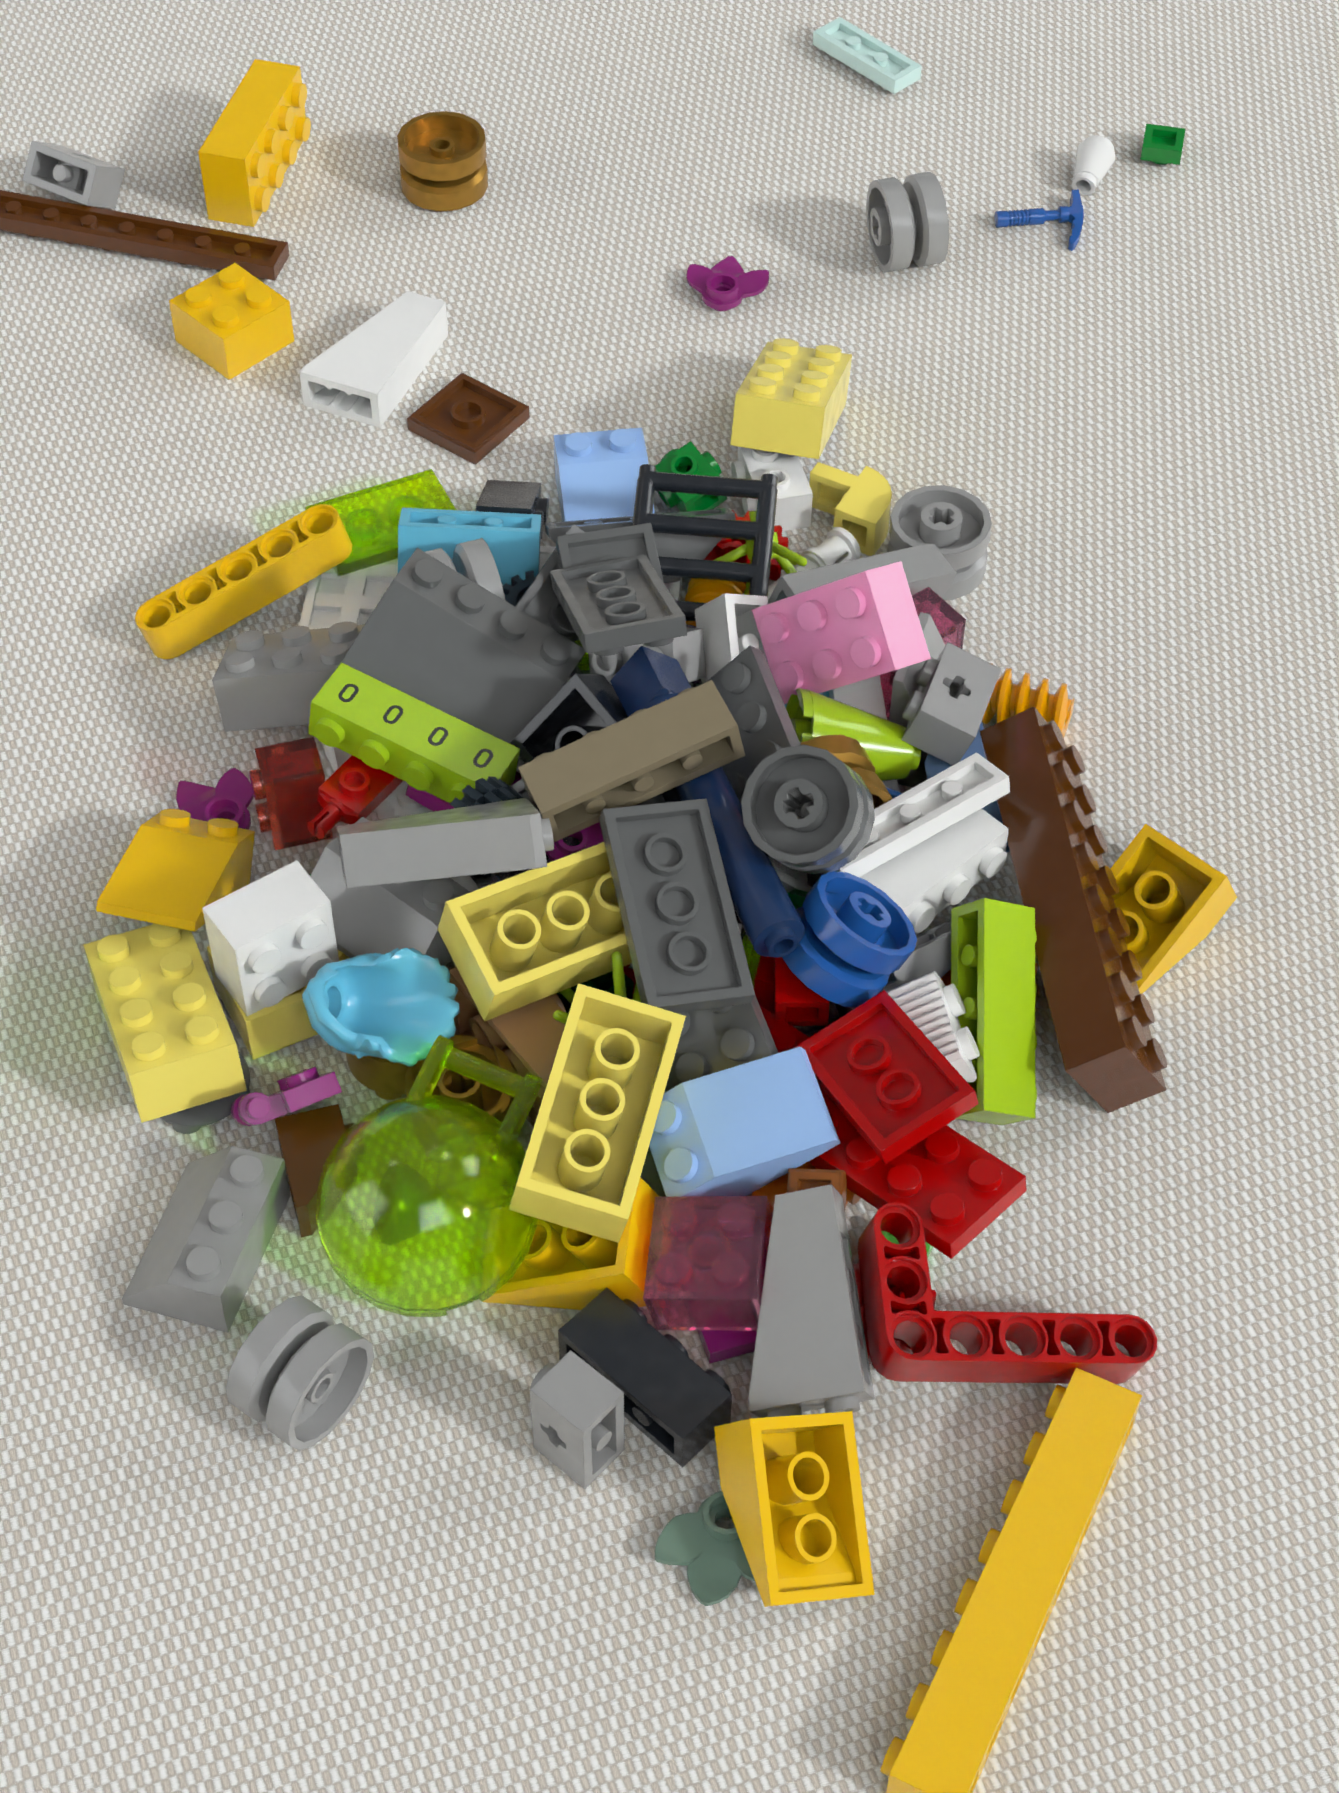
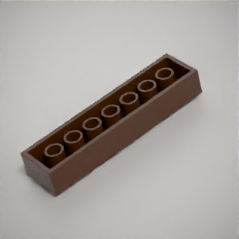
(1078, 927)

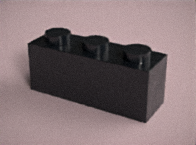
(661, 1385)

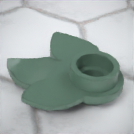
(710, 1552)

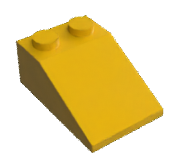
(178, 869)
(1167, 901)
(574, 1267)
(797, 1505)

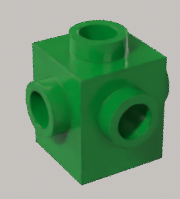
(689, 461)

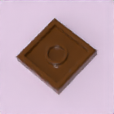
(468, 418)

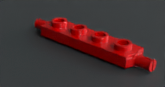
(350, 795)

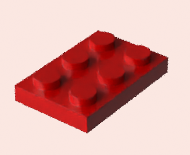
(887, 1077)

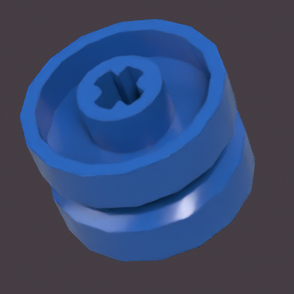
(850, 939)

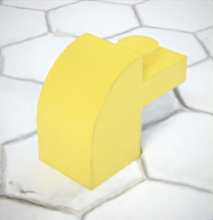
(857, 502)

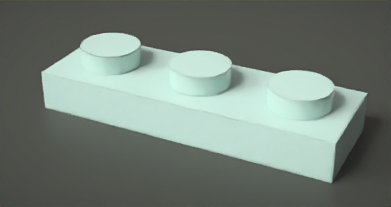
(867, 55)

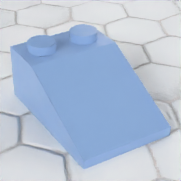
(598, 472)
(741, 1127)

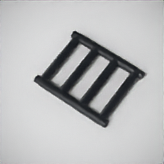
(760, 531)

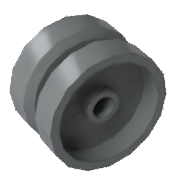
(783, 790)

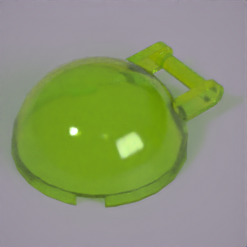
(425, 1192)

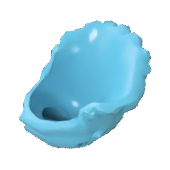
(383, 1005)

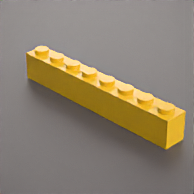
(1016, 1592)

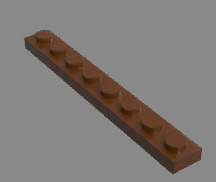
(141, 235)

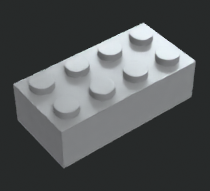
(276, 675)

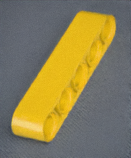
(244, 581)

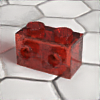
(289, 786)

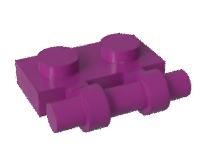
(295, 1093)

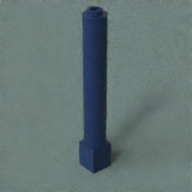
(751, 878)

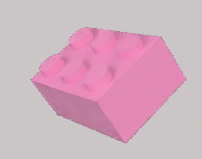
(842, 632)

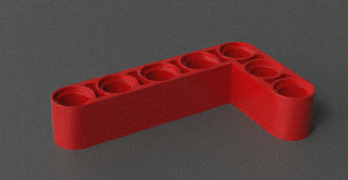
(978, 1331)

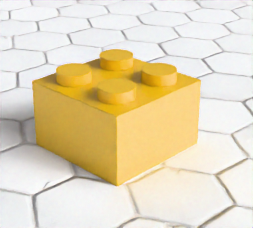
(232, 321)

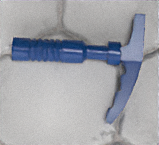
(1037, 216)

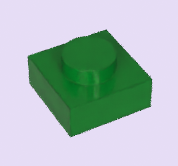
(1163, 144)

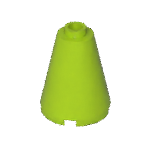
(820, 716)

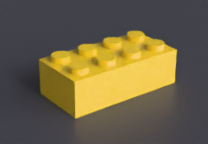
(254, 142)

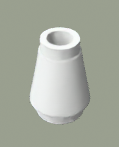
(1092, 163)

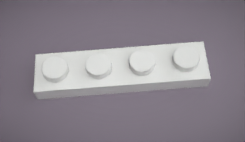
(929, 810)

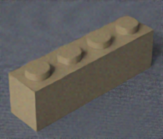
(633, 759)

